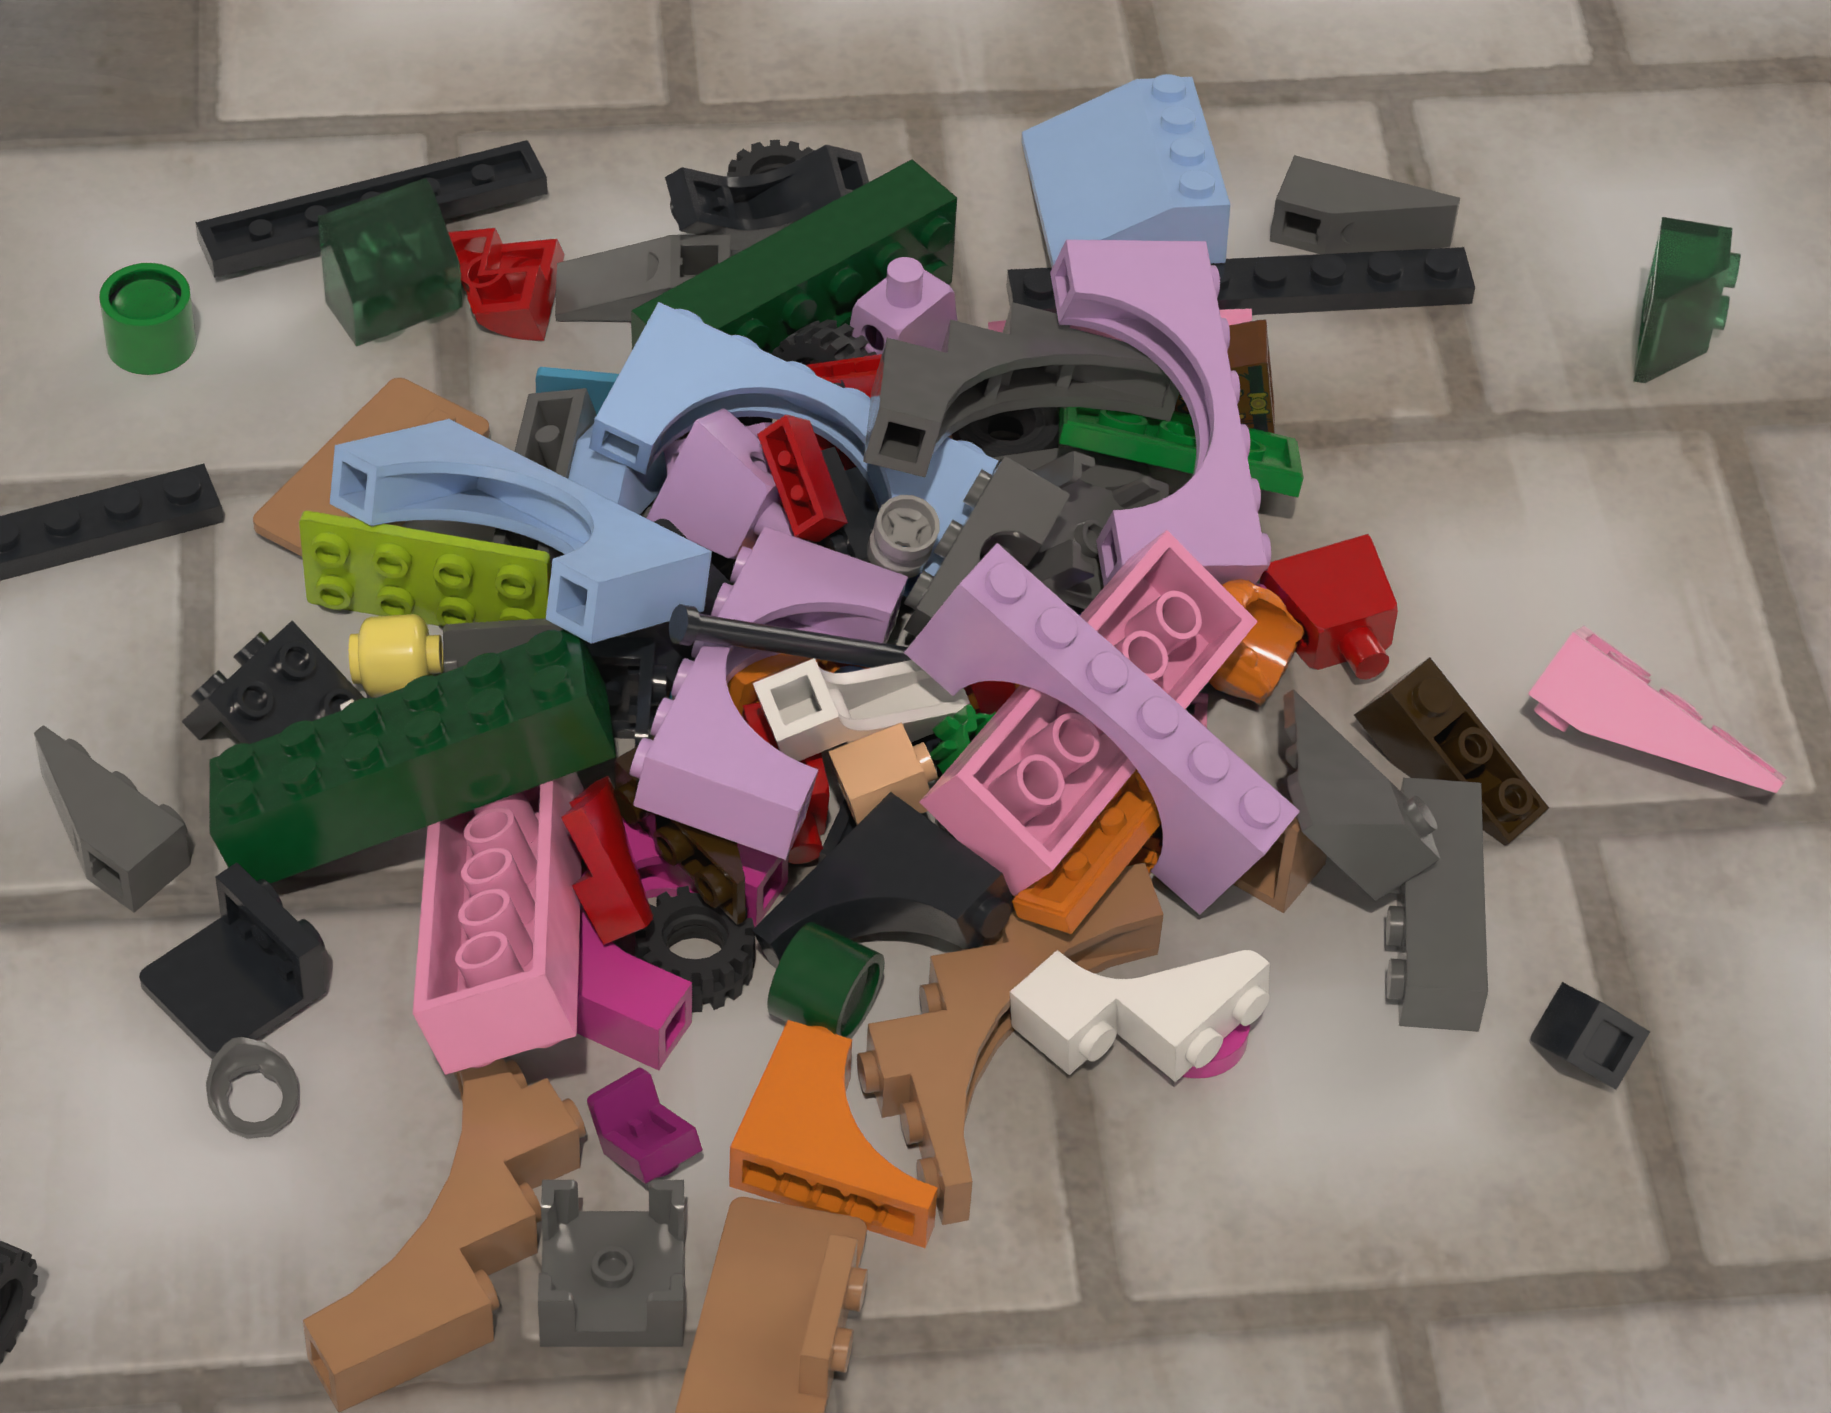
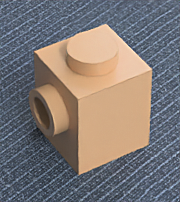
(882, 765)

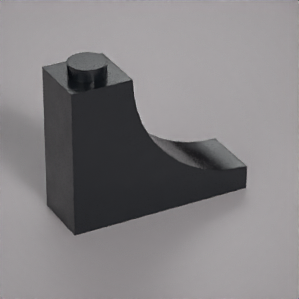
(894, 877)

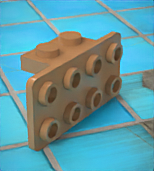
(393, 408)
(776, 1311)

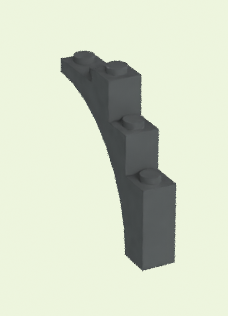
(982, 372)

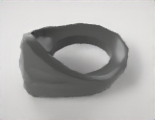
(248, 1055)

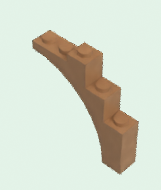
(933, 1060)
(437, 1289)

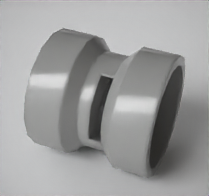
(904, 522)

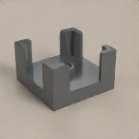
(1069, 555)
(611, 1272)

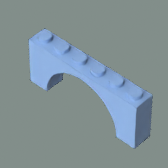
(693, 370)
(615, 564)

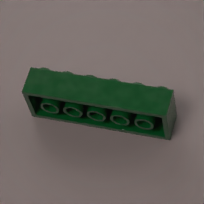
(822, 261)
(410, 757)

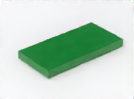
(1172, 444)

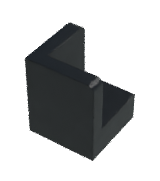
(1589, 1035)

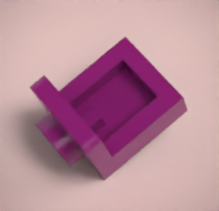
(640, 1130)

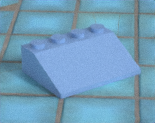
(1130, 169)

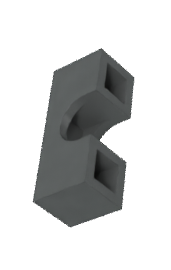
(1008, 509)

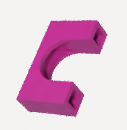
(632, 1001)

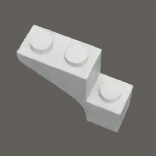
(823, 709)
(1167, 1016)

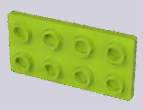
(419, 573)

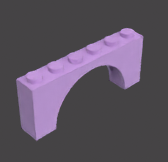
(1168, 308)
(704, 756)
(1209, 801)

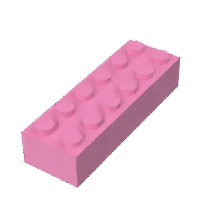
(1047, 770)
(500, 929)

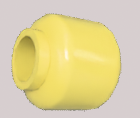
(393, 653)

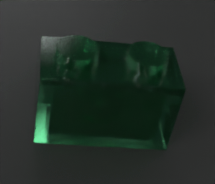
(389, 263)
(1684, 295)

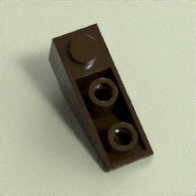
(1437, 736)
(705, 857)

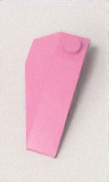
(1611, 699)

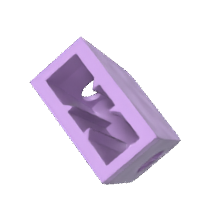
(905, 307)
(721, 488)

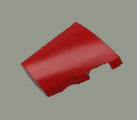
(508, 283)
(612, 887)

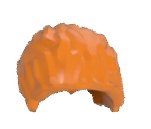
(1265, 651)

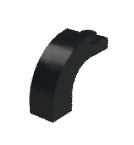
(763, 202)

